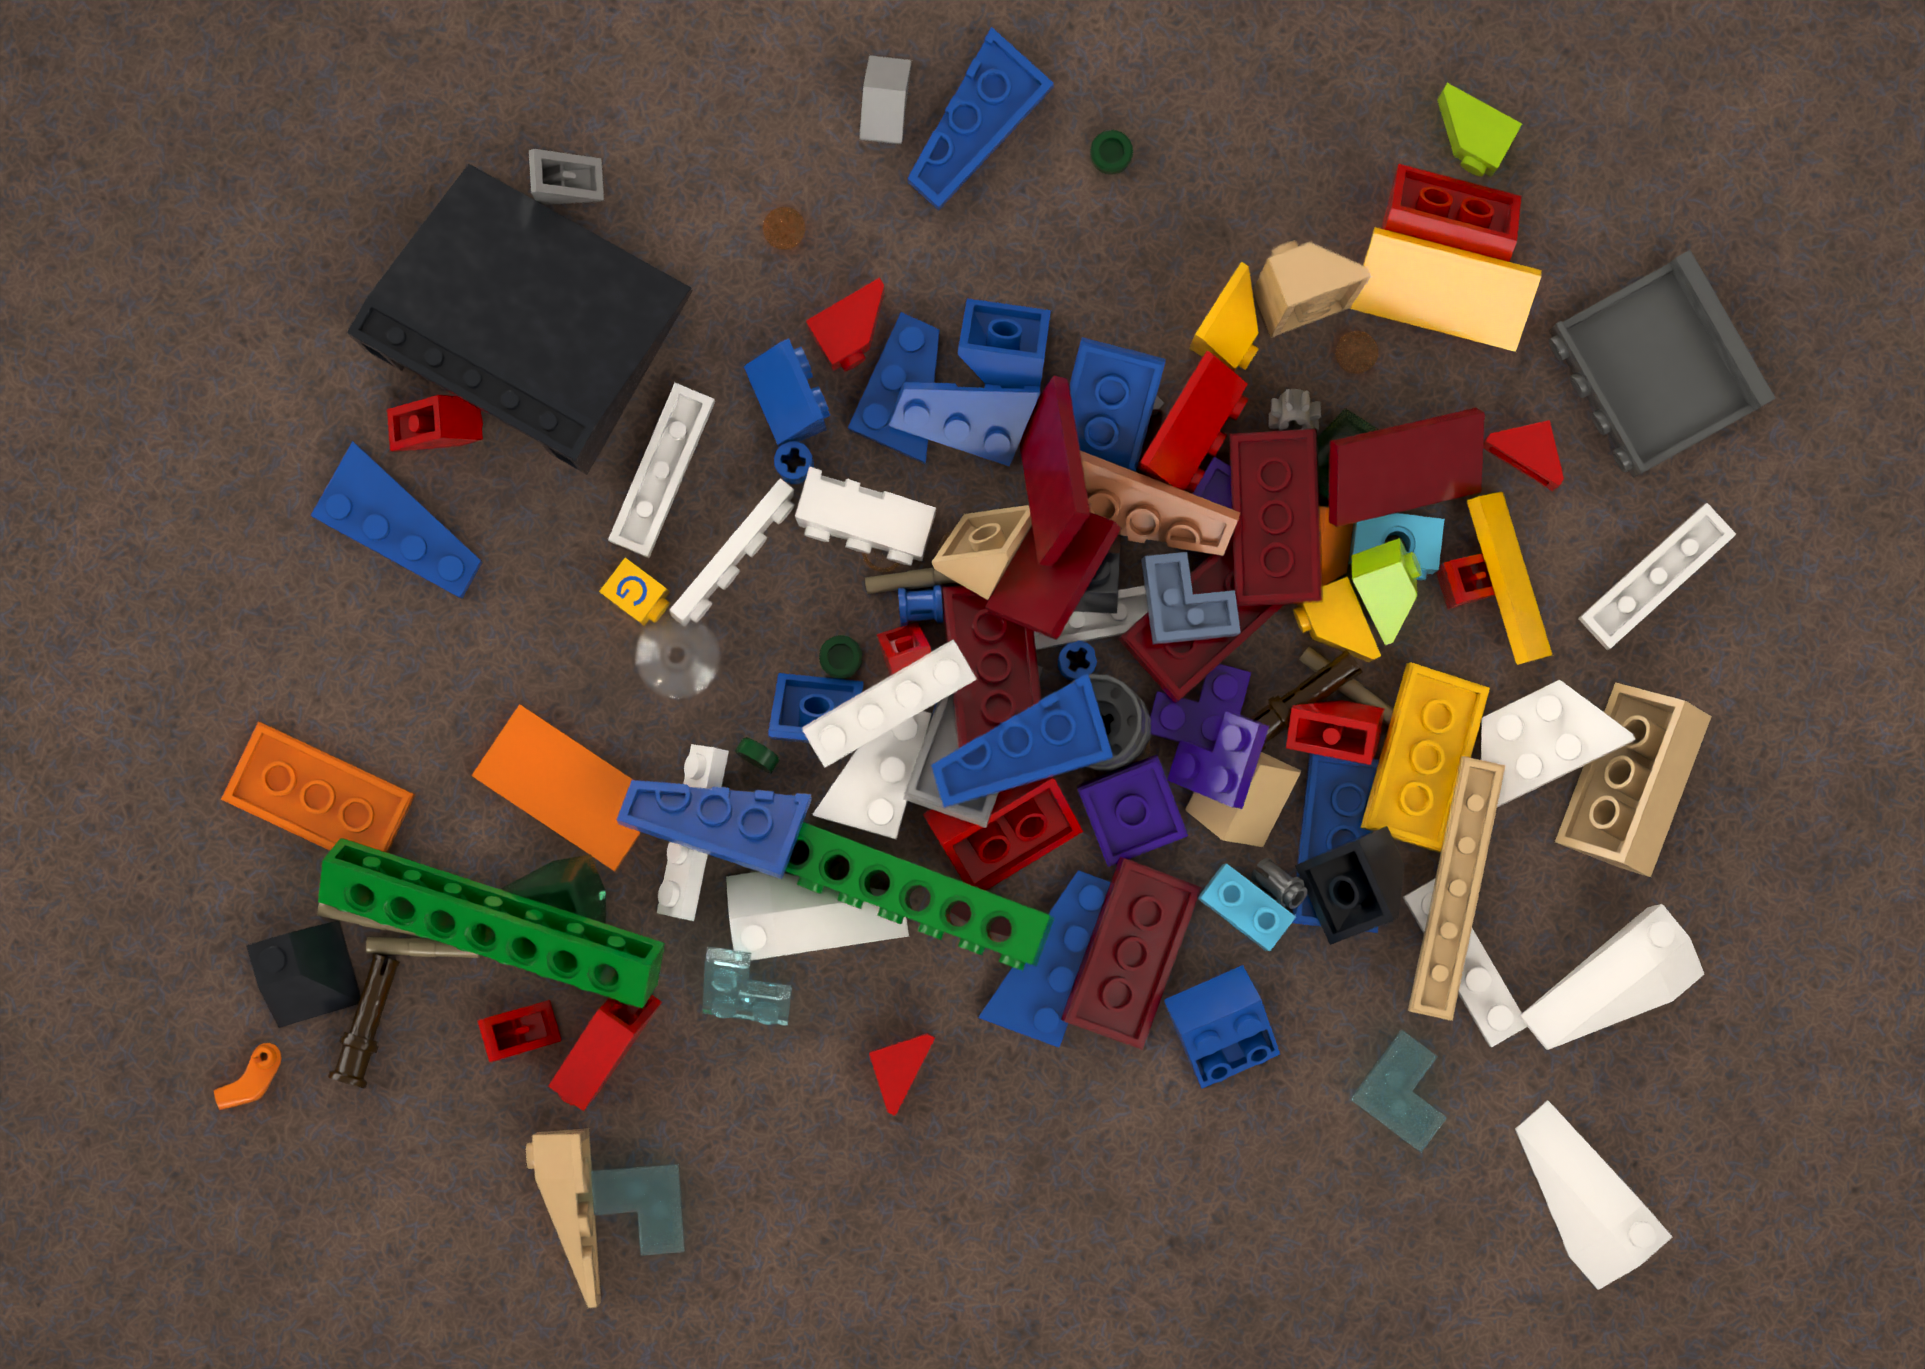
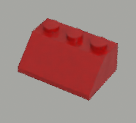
(1453, 212)
(1195, 425)
(1020, 830)

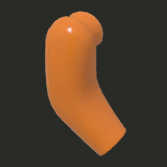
(254, 1081)

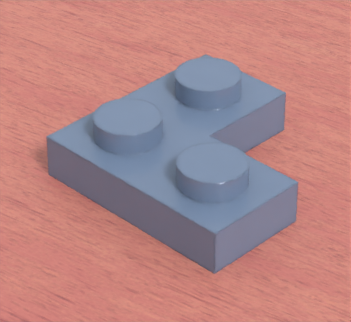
(1179, 613)

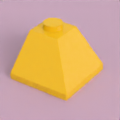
(1230, 324)

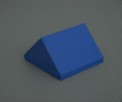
(803, 700)

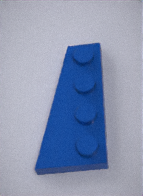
(985, 110)
(384, 517)
(1036, 744)
(728, 824)
(1036, 997)

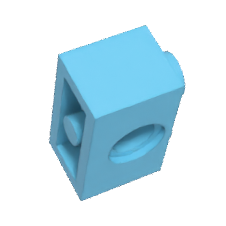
(1419, 533)
(1246, 907)

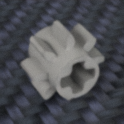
(1294, 411)

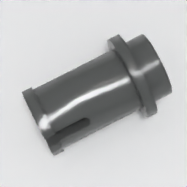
(1288, 890)

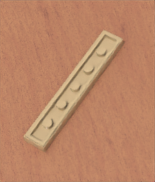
(1456, 888)

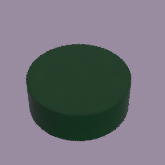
(1111, 152)
(840, 657)
(757, 754)

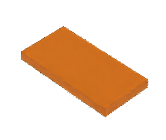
(560, 785)
(315, 793)

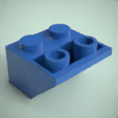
(785, 395)
(1222, 1026)

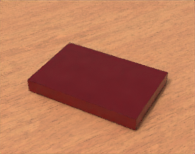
(1046, 595)

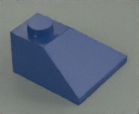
(1004, 342)

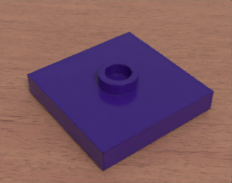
(1132, 810)

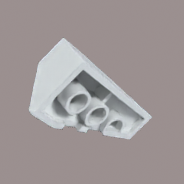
(782, 918)
(1628, 975)
(1594, 1210)

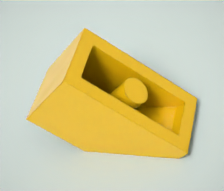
(1338, 621)

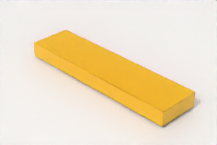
(1509, 577)

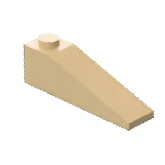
(565, 1182)

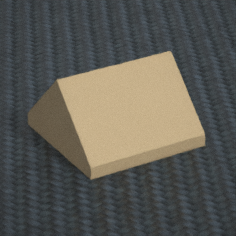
(983, 547)
(1264, 802)

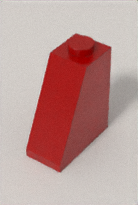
(601, 1050)

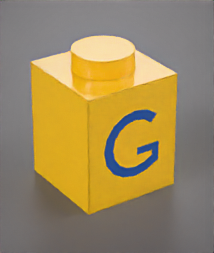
(636, 593)

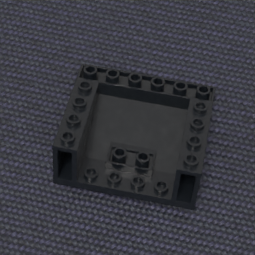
(522, 315)

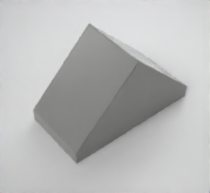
(884, 99)
(565, 177)

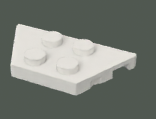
(1547, 738)

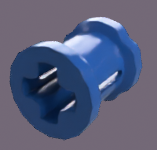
(786, 452)
(920, 605)
(1073, 648)

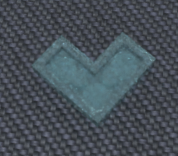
(733, 995)
(1389, 1095)
(652, 1193)

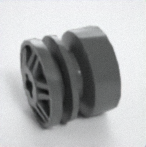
(1131, 721)

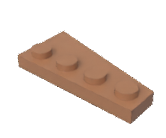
(1155, 509)

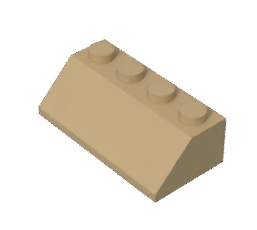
(1305, 286)
(1633, 793)

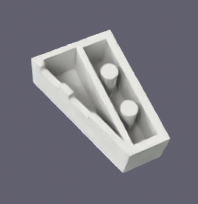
(864, 517)
(875, 779)

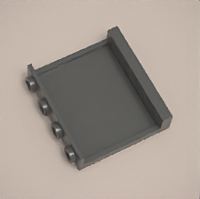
(1660, 365)

